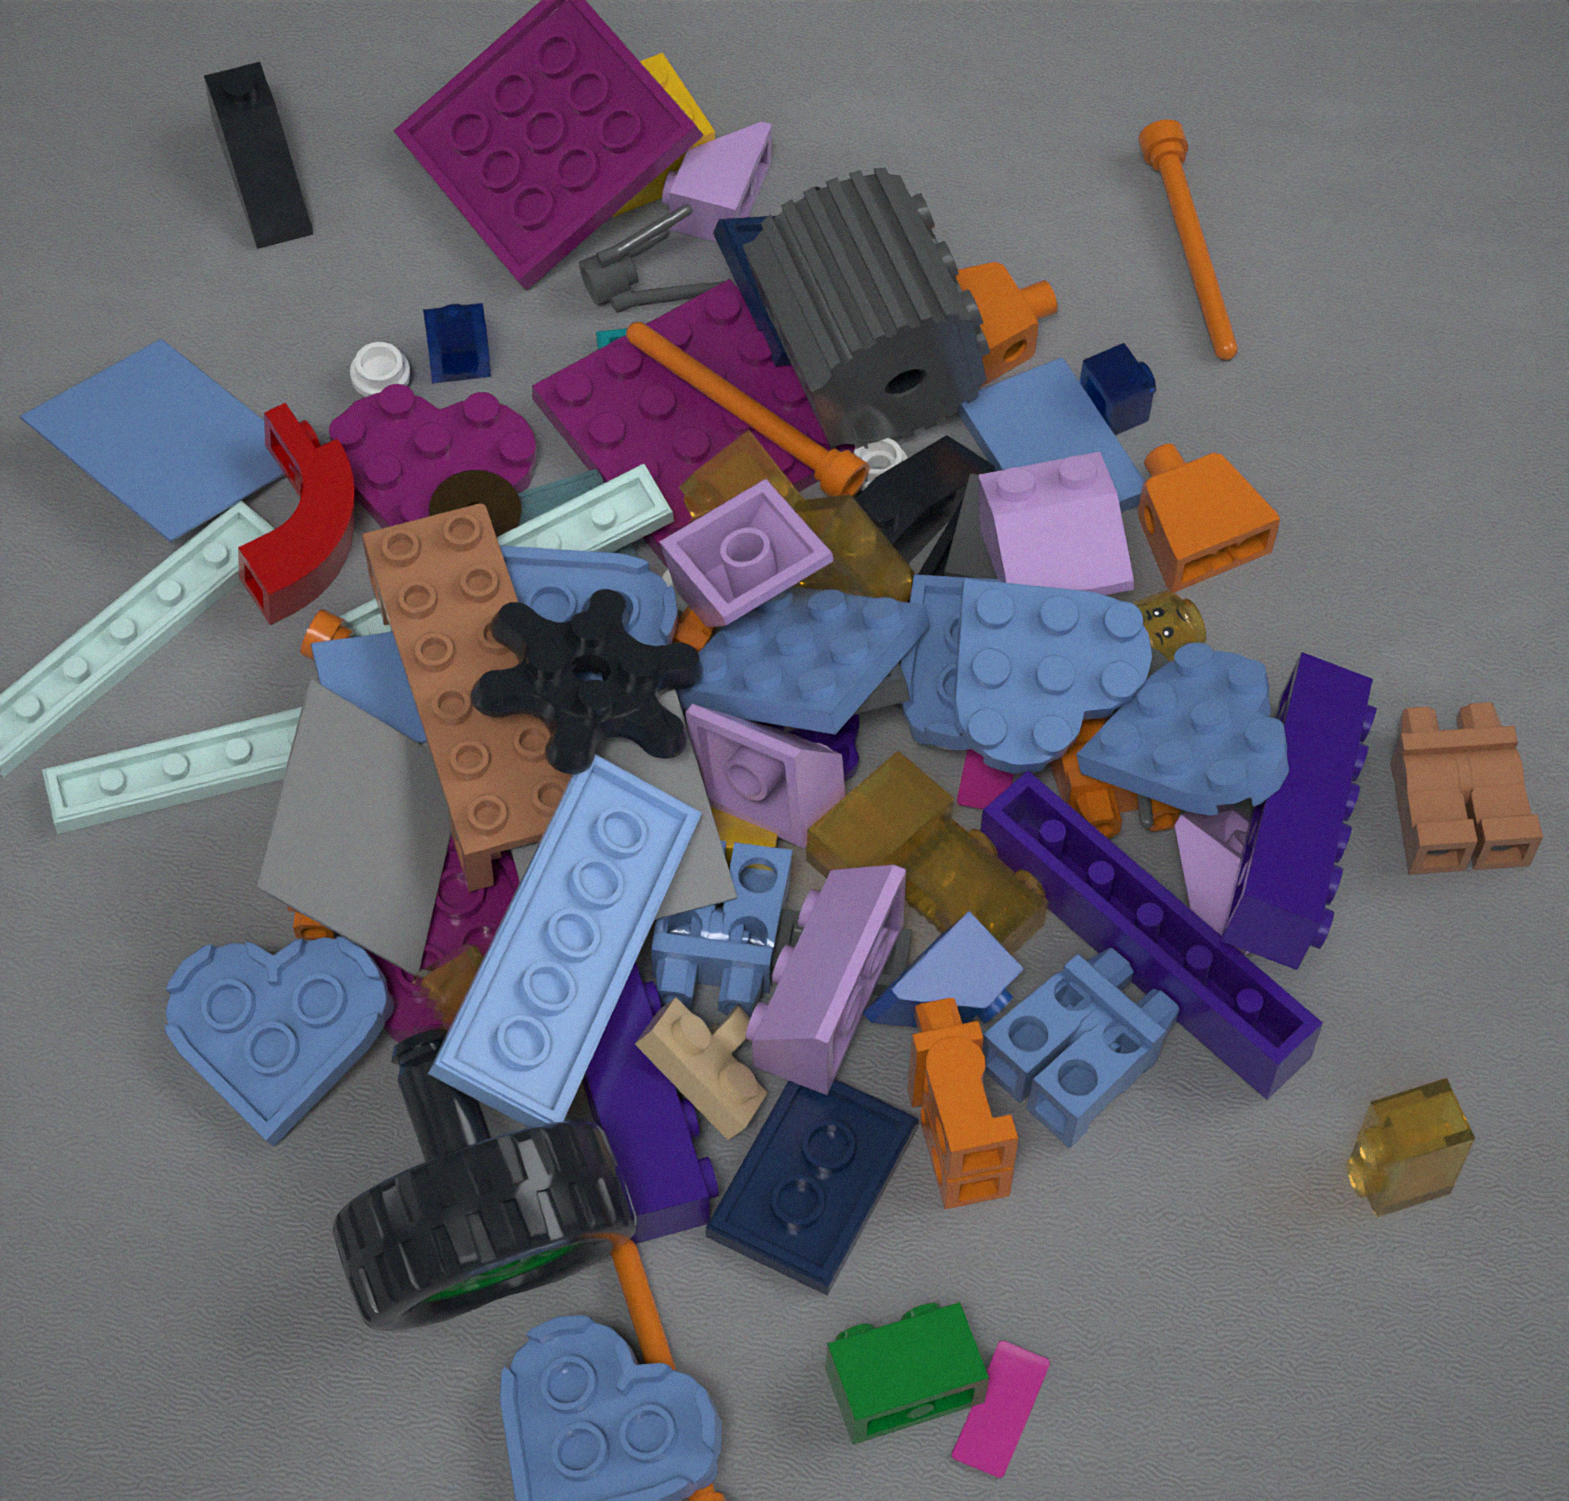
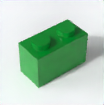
(905, 1371)

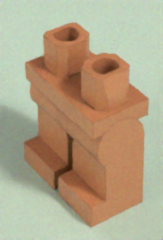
(1462, 792)

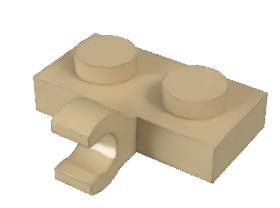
(702, 1064)

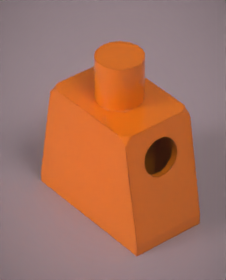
(1007, 314)
(1202, 517)

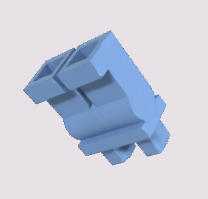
(726, 944)
(1078, 1043)

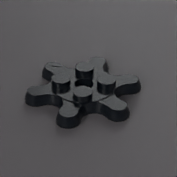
(589, 710)

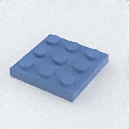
(805, 657)

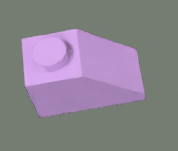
(720, 179)

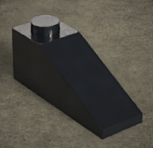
(257, 154)
(921, 494)

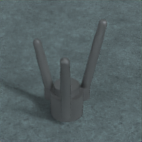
(613, 271)

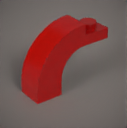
(307, 551)

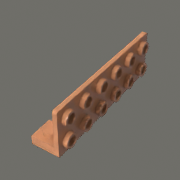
(438, 591)

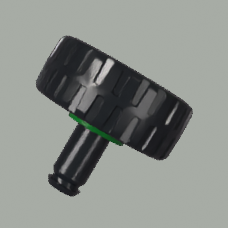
(480, 1209)

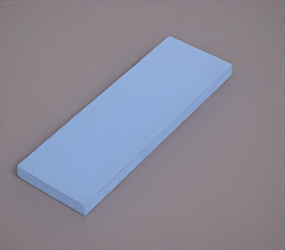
(566, 945)

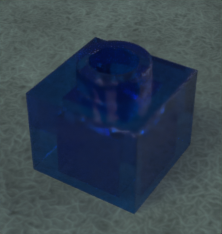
(457, 342)
(1119, 387)

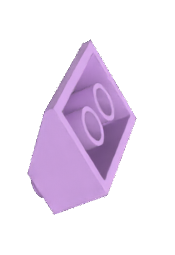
(828, 975)

